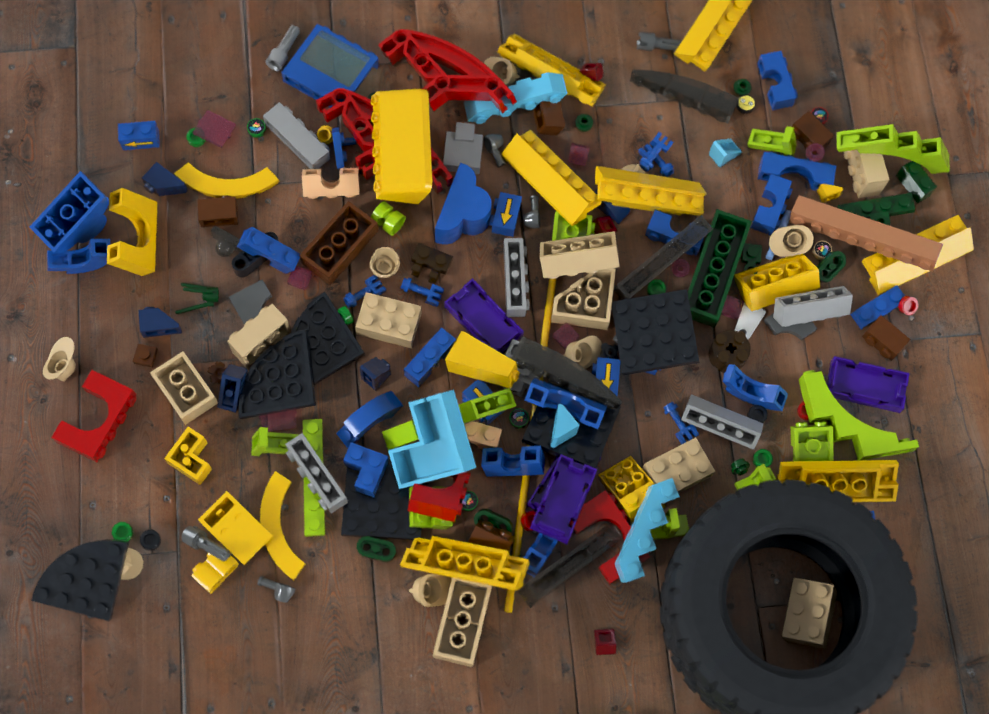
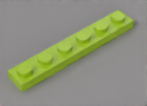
(313, 512)

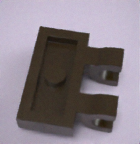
(432, 259)

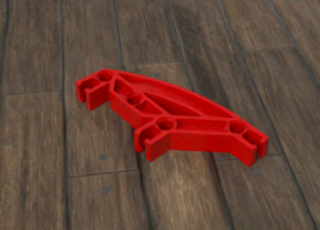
(472, 84)
(357, 113)

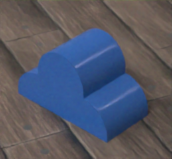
(465, 208)
(72, 215)

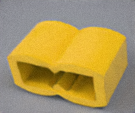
(213, 572)

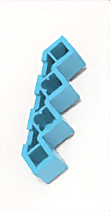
(527, 94)
(639, 537)

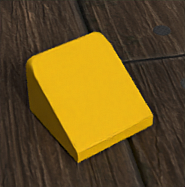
(828, 192)

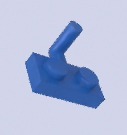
(339, 141)

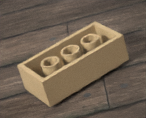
(579, 255)
(450, 628)

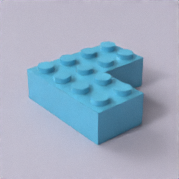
(441, 446)

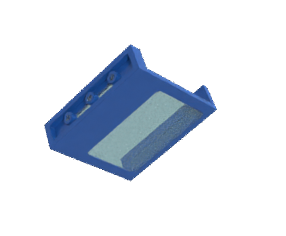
(328, 63)

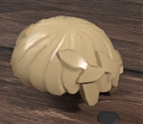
(384, 262)

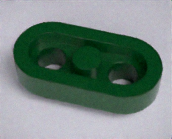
(829, 267)
(493, 517)
(376, 549)

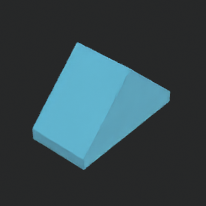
(724, 151)
(564, 426)

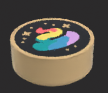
(821, 249)

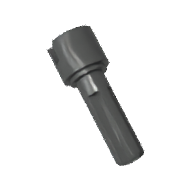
(650, 41)
(198, 539)

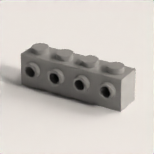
(296, 136)
(515, 273)
(812, 306)
(722, 422)
(316, 473)

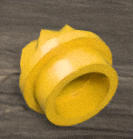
(325, 134)

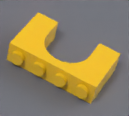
(143, 215)

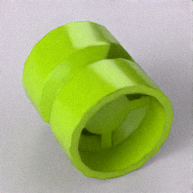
(389, 219)

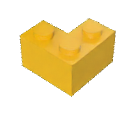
(185, 456)

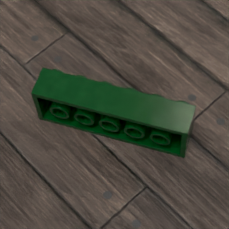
(717, 267)

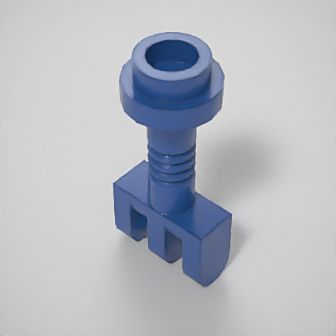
(646, 163)
(666, 169)
(430, 293)
(350, 300)
(684, 430)

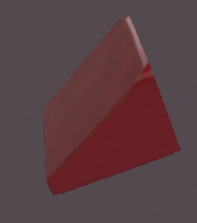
(593, 71)
(604, 225)
(605, 642)

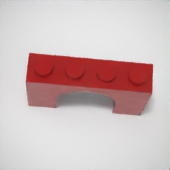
(94, 442)
(440, 502)
(604, 509)

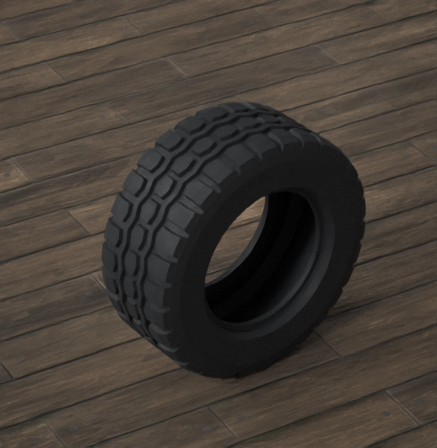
(853, 553)

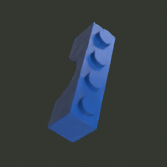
(813, 172)
(551, 396)

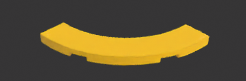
(219, 187)
(270, 519)

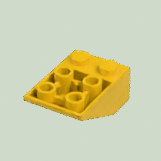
(628, 485)
(235, 528)

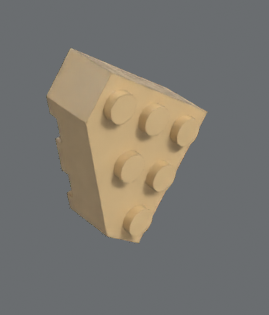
(586, 301)

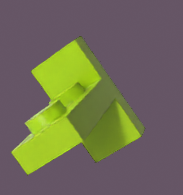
(774, 141)
(270, 442)
(759, 475)
(676, 526)

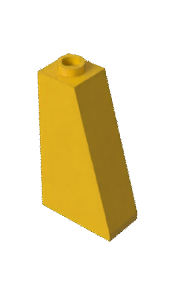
(481, 362)

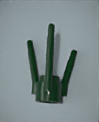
(209, 294)

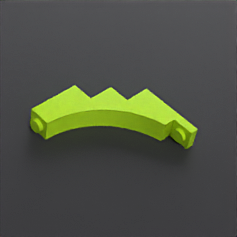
(887, 141)
(470, 411)
(867, 440)

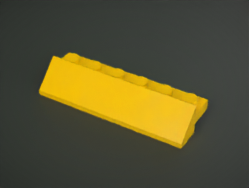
(710, 31)
(538, 61)
(550, 177)
(649, 192)
(889, 272)
(857, 479)
(466, 562)

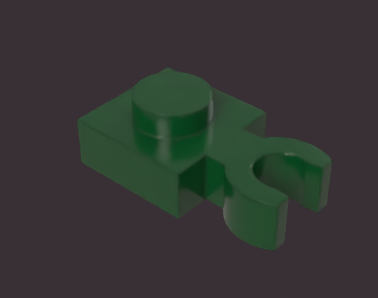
(751, 255)

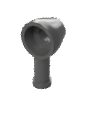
(493, 143)
(532, 218)
(282, 591)

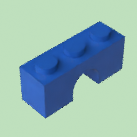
(774, 66)
(776, 190)
(660, 230)
(280, 255)
(422, 364)
(498, 463)
(539, 553)

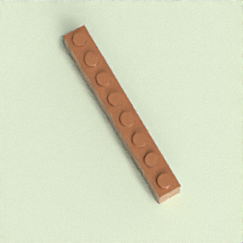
(866, 233)

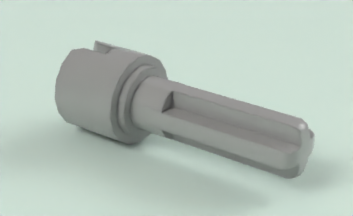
(278, 56)

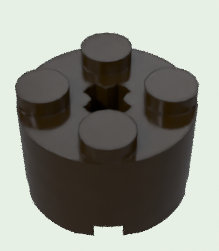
(728, 342)

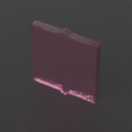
(214, 129)
(279, 421)

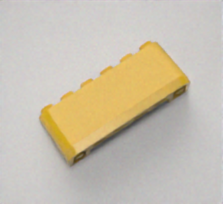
(401, 145)

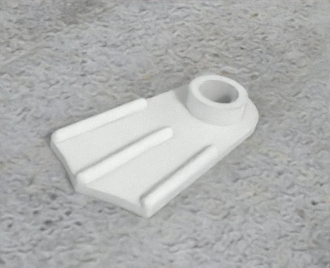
(749, 320)

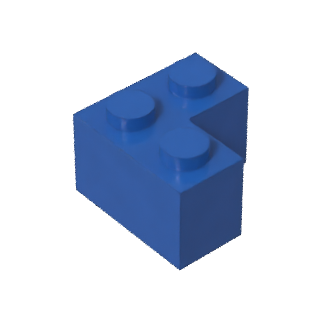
(371, 468)

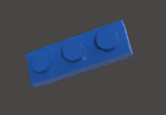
(879, 306)

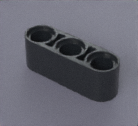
(251, 263)

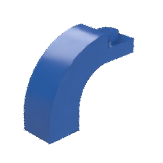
(81, 260)
(754, 392)
(369, 415)

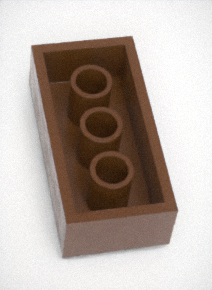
(339, 243)

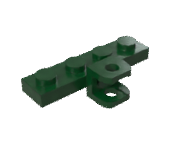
(881, 208)

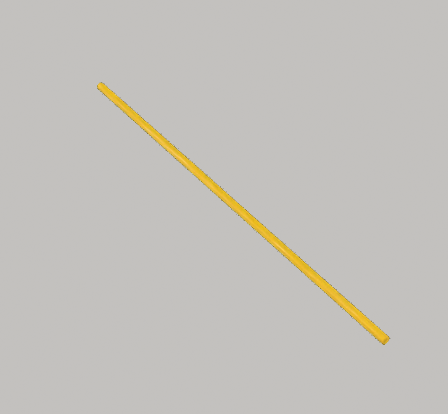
(526, 478)

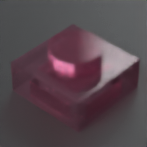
(578, 154)
(299, 278)
(732, 307)
(565, 335)

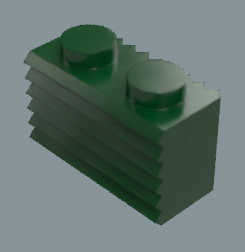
(916, 181)

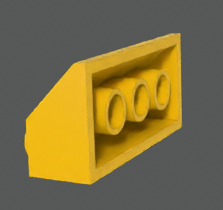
(777, 279)

